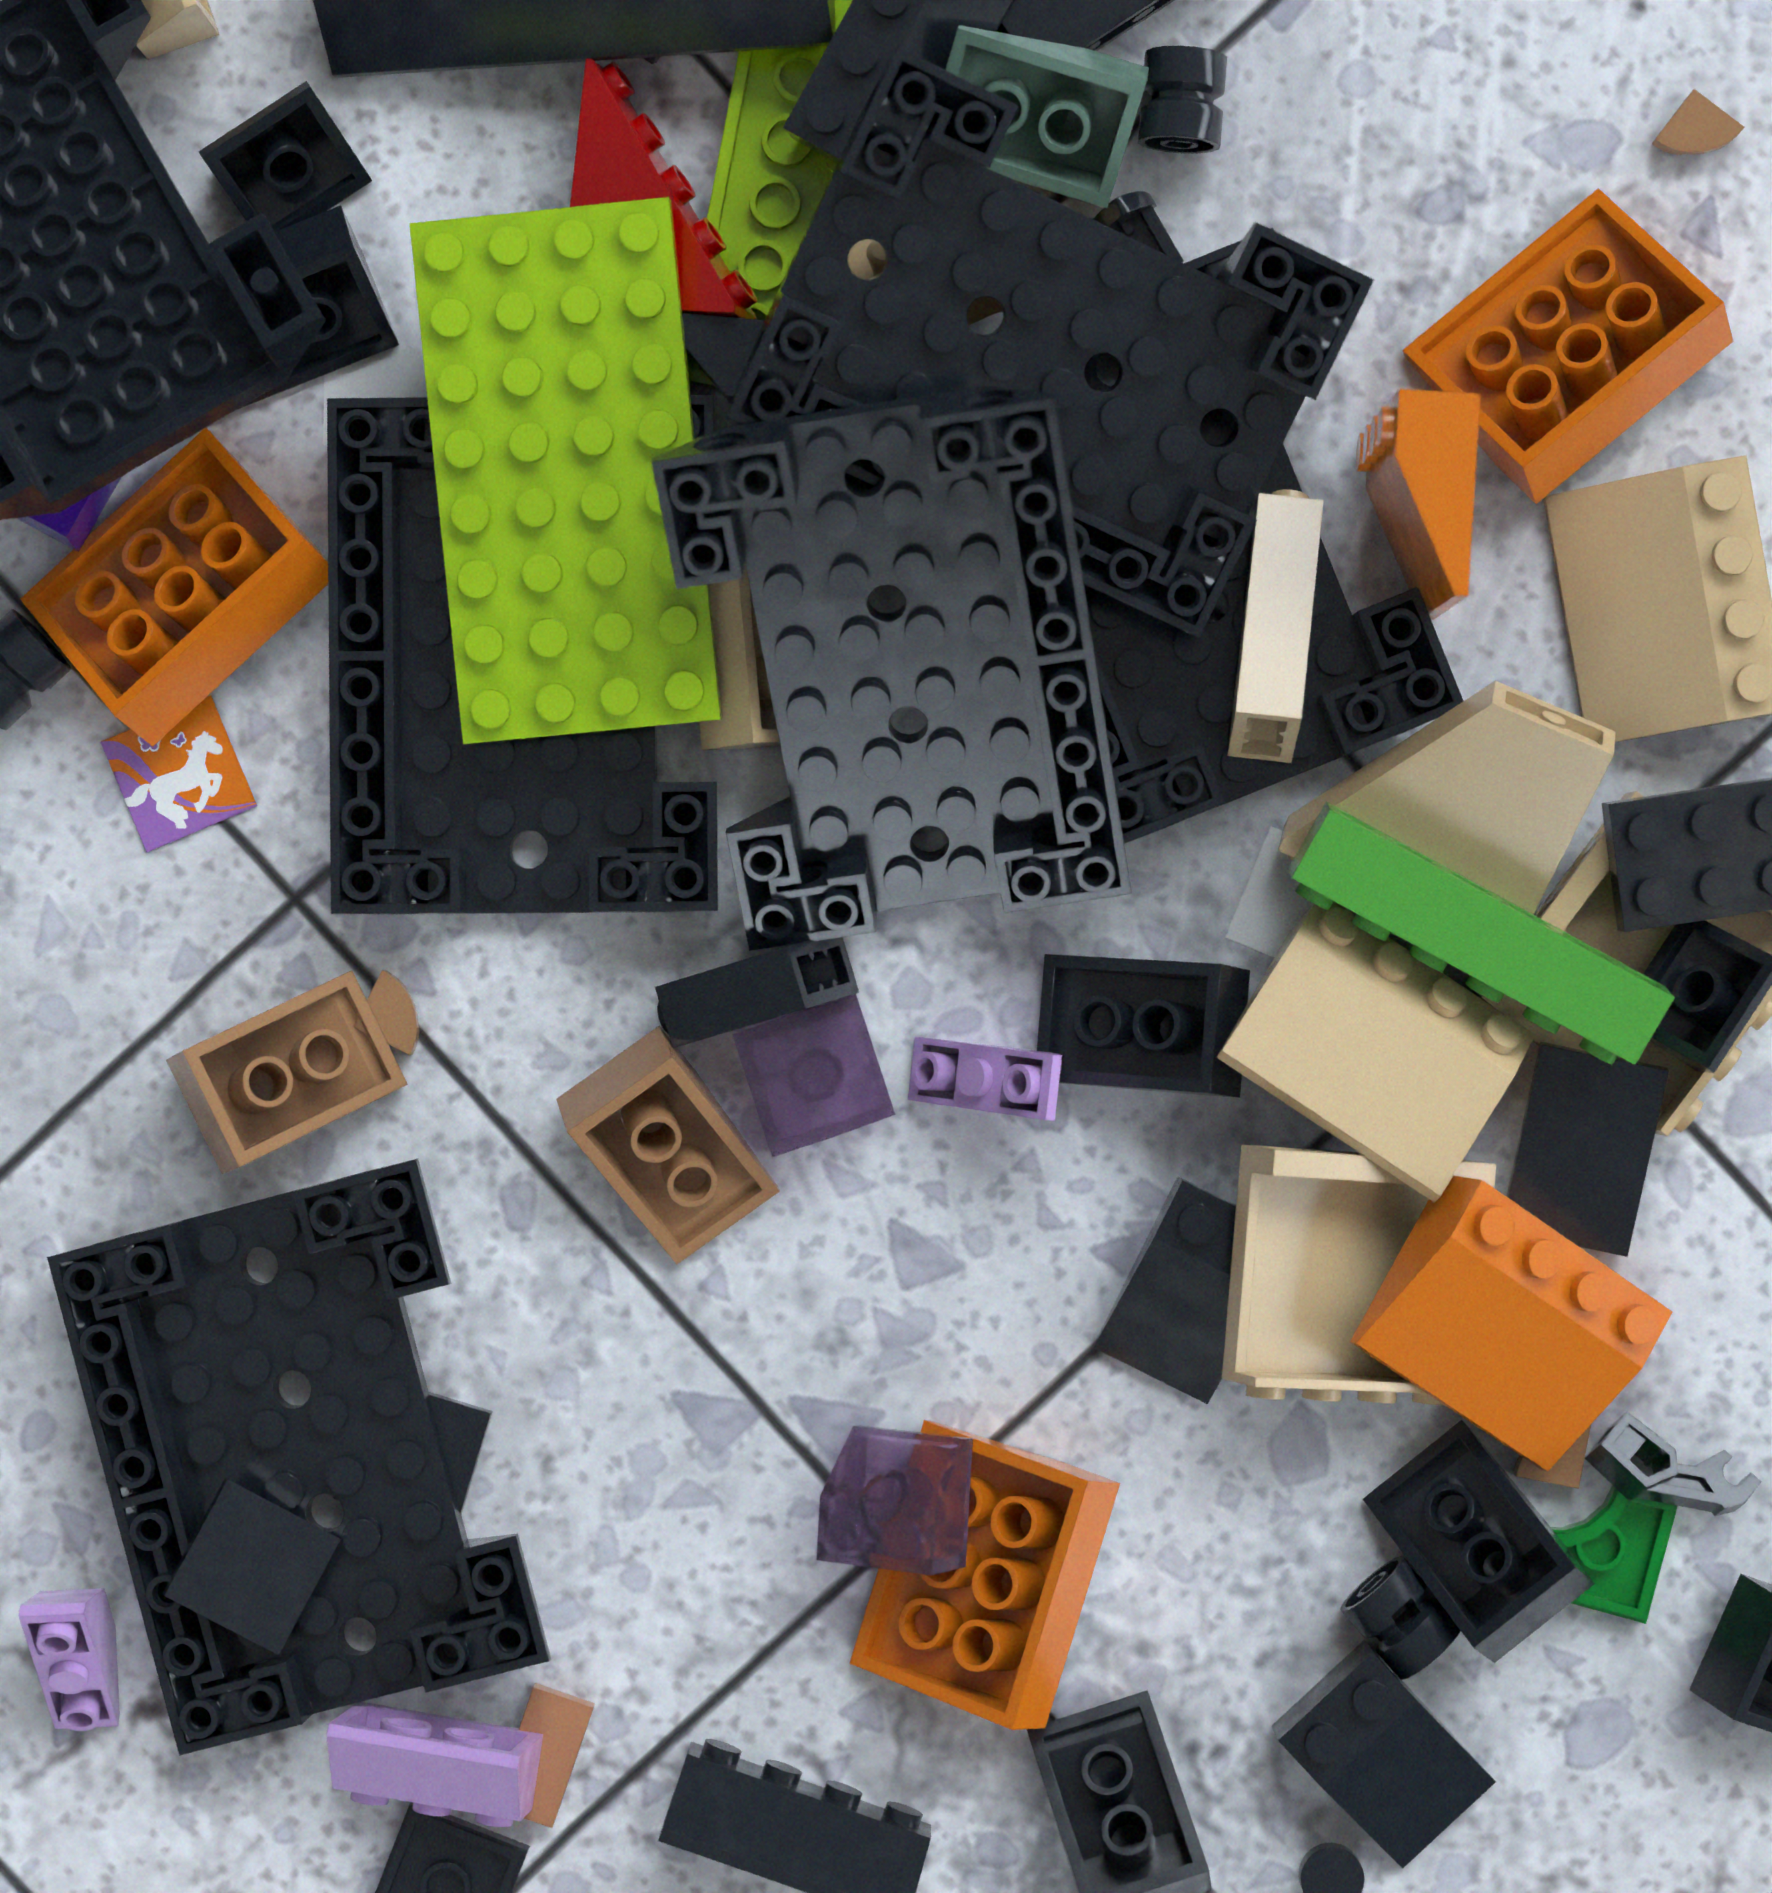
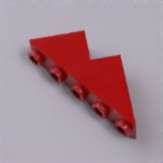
(622, 162)

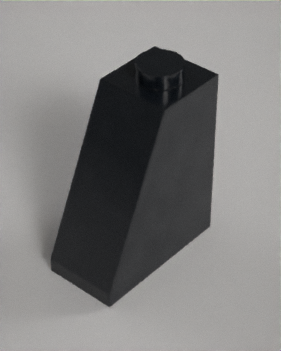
(755, 990)

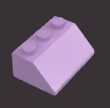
(434, 1762)

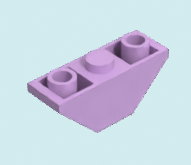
(985, 1077)
(74, 1656)

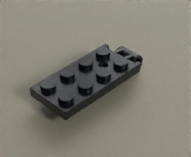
(1690, 854)

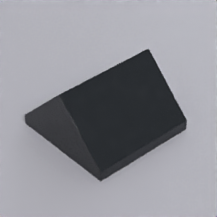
(286, 161)
(1715, 991)

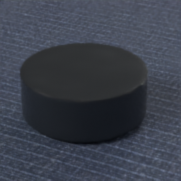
(1331, 1870)

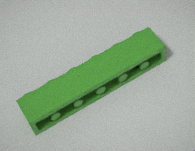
(1479, 934)

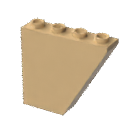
(1480, 790)

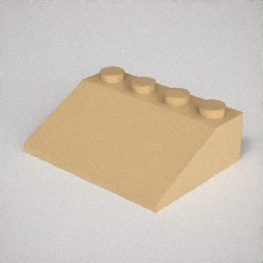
(1665, 599)
(1376, 1048)

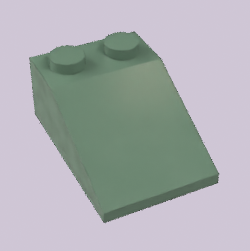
(1070, 110)

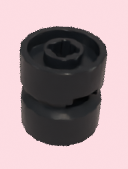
(1183, 92)
(25, 664)
(1416, 1634)

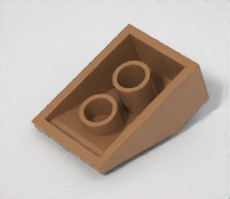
(286, 1072)
(666, 1145)

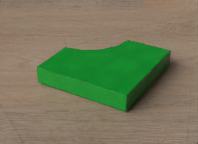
(1621, 1552)

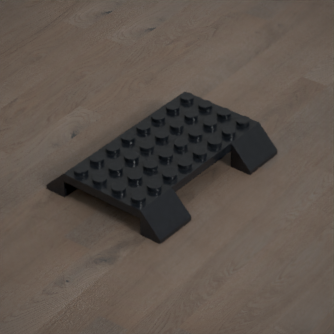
(110, 296)

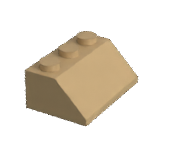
(742, 676)

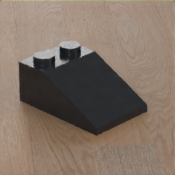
(1142, 1022)
(1177, 1295)
(1477, 1542)
(1738, 1661)
(1382, 1754)
(1119, 1801)

